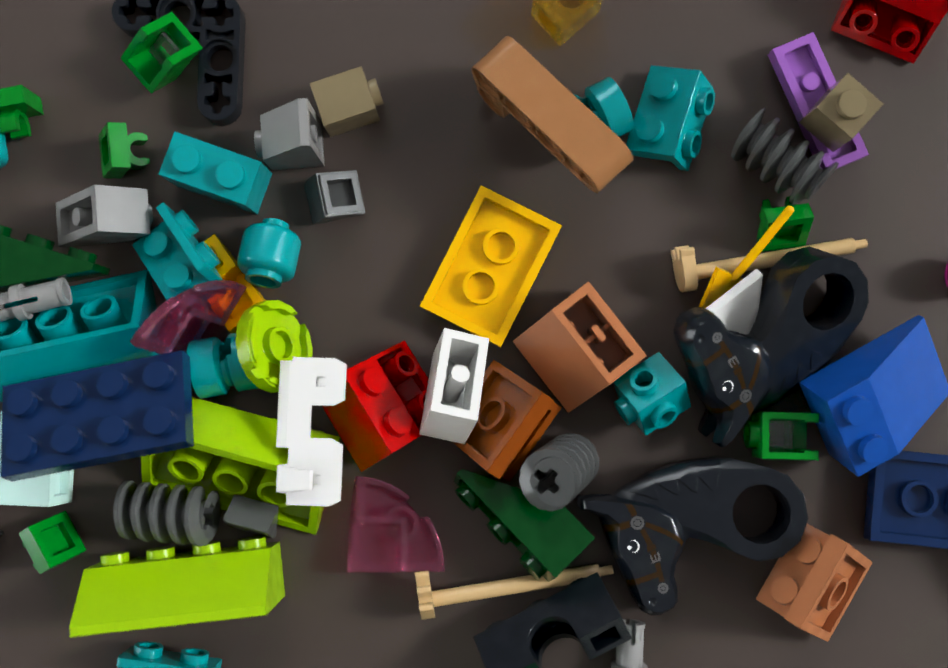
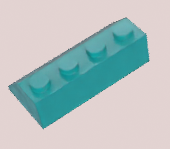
(80, 335)

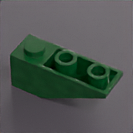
(36, 262)
(543, 537)

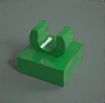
(16, 107)
(116, 152)
(793, 232)
(52, 542)

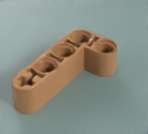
(519, 85)

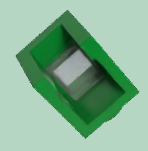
(160, 52)
(780, 435)

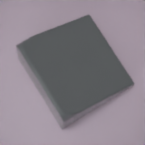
(334, 196)
(252, 516)

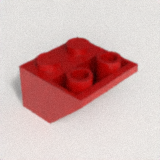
(891, 25)
(381, 405)

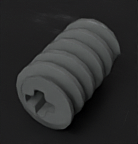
(781, 159)
(558, 471)
(166, 514)

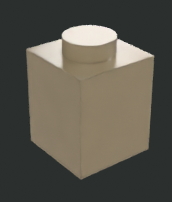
(347, 101)
(841, 112)

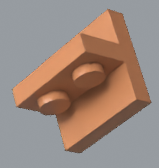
(815, 582)

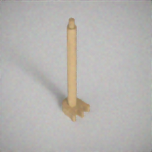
(688, 272)
(429, 599)

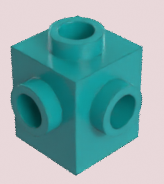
(651, 394)

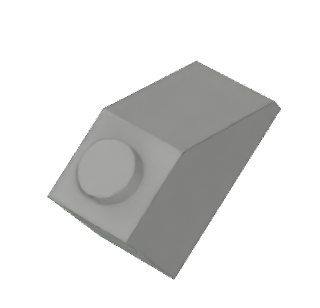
(290, 137)
(103, 216)

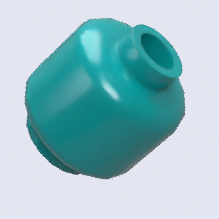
(269, 253)

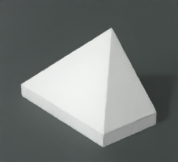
(740, 304)

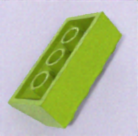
(233, 456)
(178, 587)

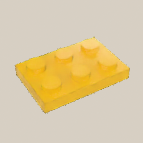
(490, 266)

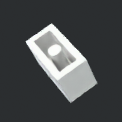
(454, 386)

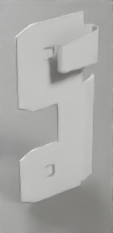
(313, 464)

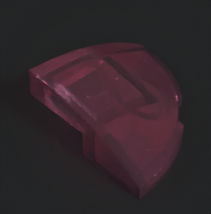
(187, 316)
(389, 533)

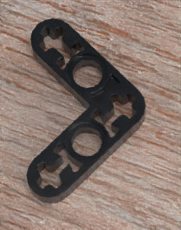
(211, 37)

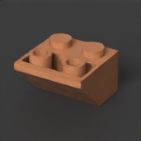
(579, 348)

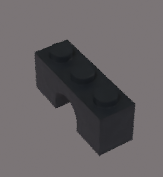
(578, 612)

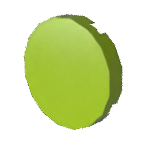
(266, 336)

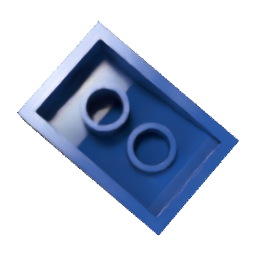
(877, 396)

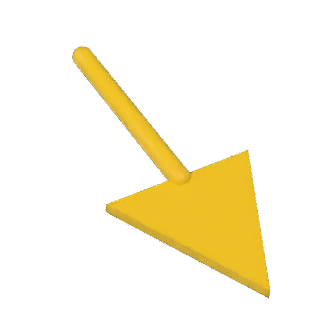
(723, 280)

